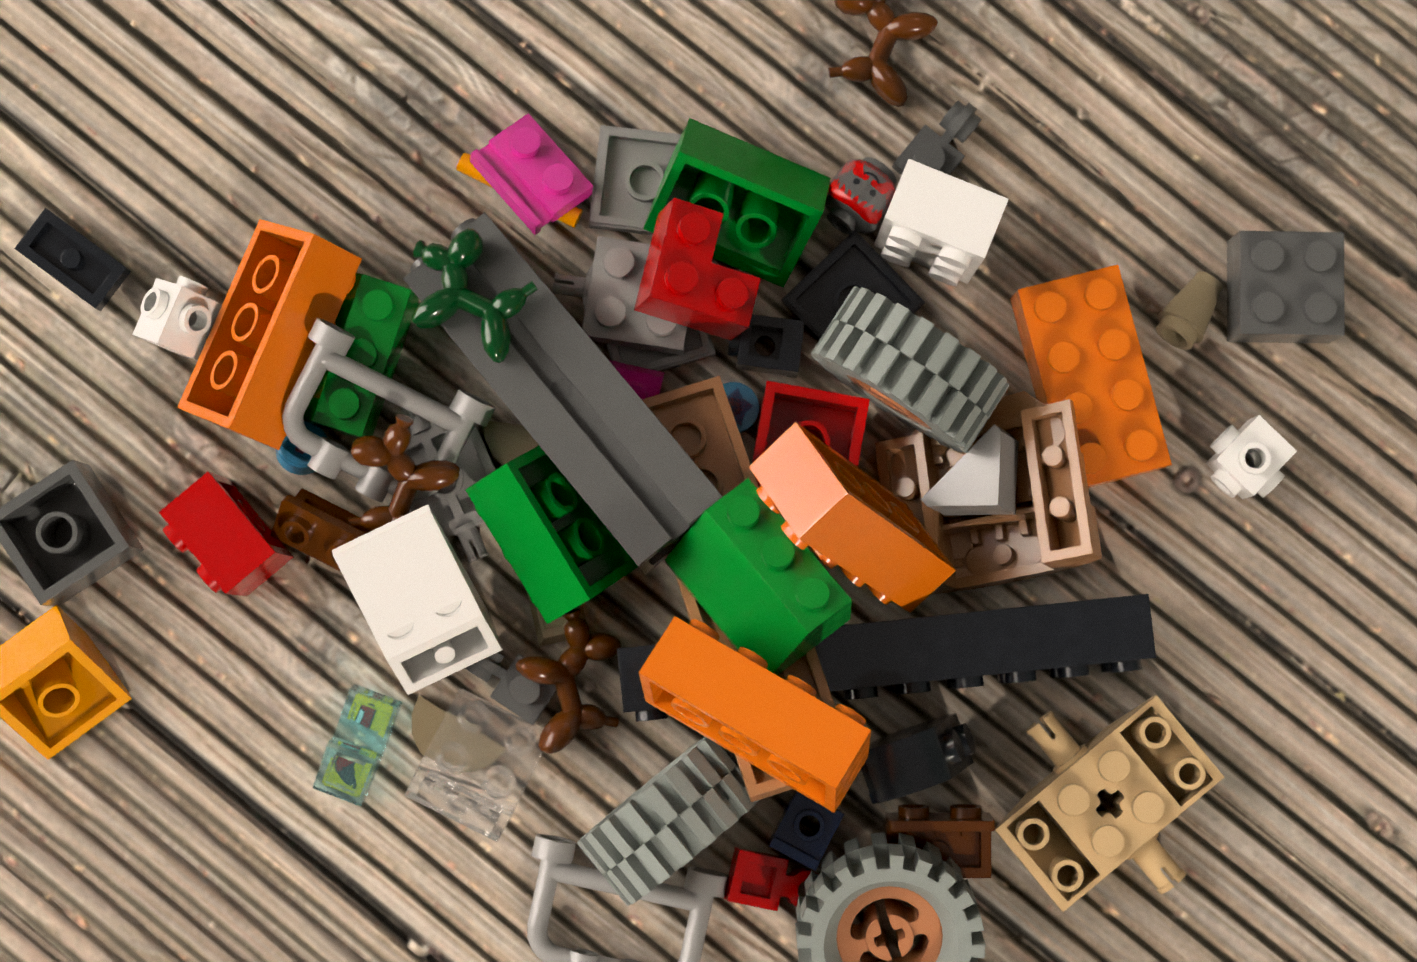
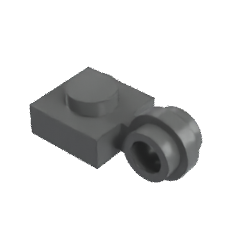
(936, 151)
(514, 691)

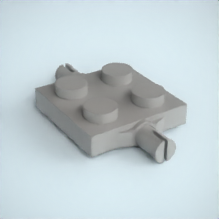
(610, 299)
(452, 504)

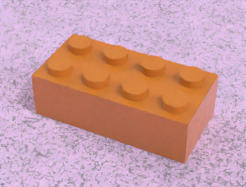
(264, 330)
(1088, 351)
(849, 519)
(756, 712)

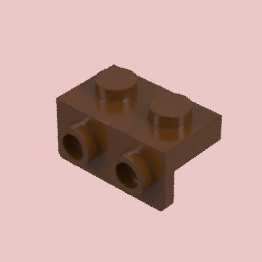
(314, 526)
(958, 834)

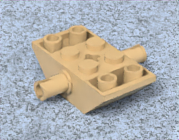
(1154, 779)

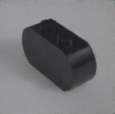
(917, 758)

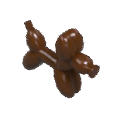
(890, 29)
(389, 451)
(542, 670)

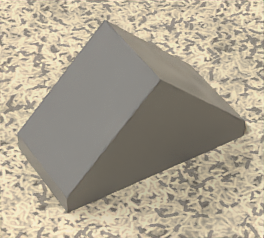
(981, 480)

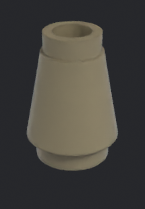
(1189, 312)

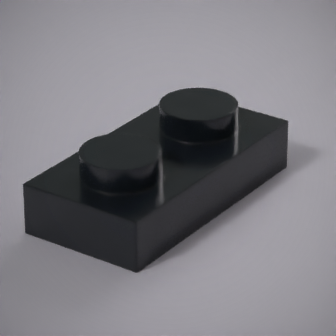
(72, 259)

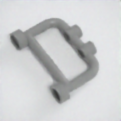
(331, 457)
(557, 866)

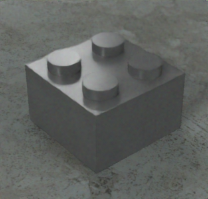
(1285, 287)
(65, 534)

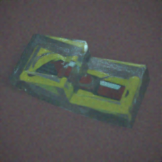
(357, 745)

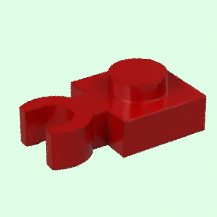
(762, 880)

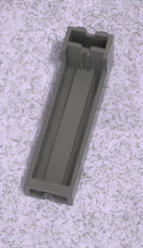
(578, 406)

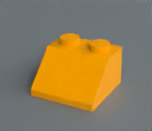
(56, 683)

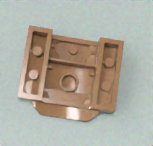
(1053, 515)

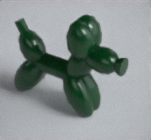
(444, 303)

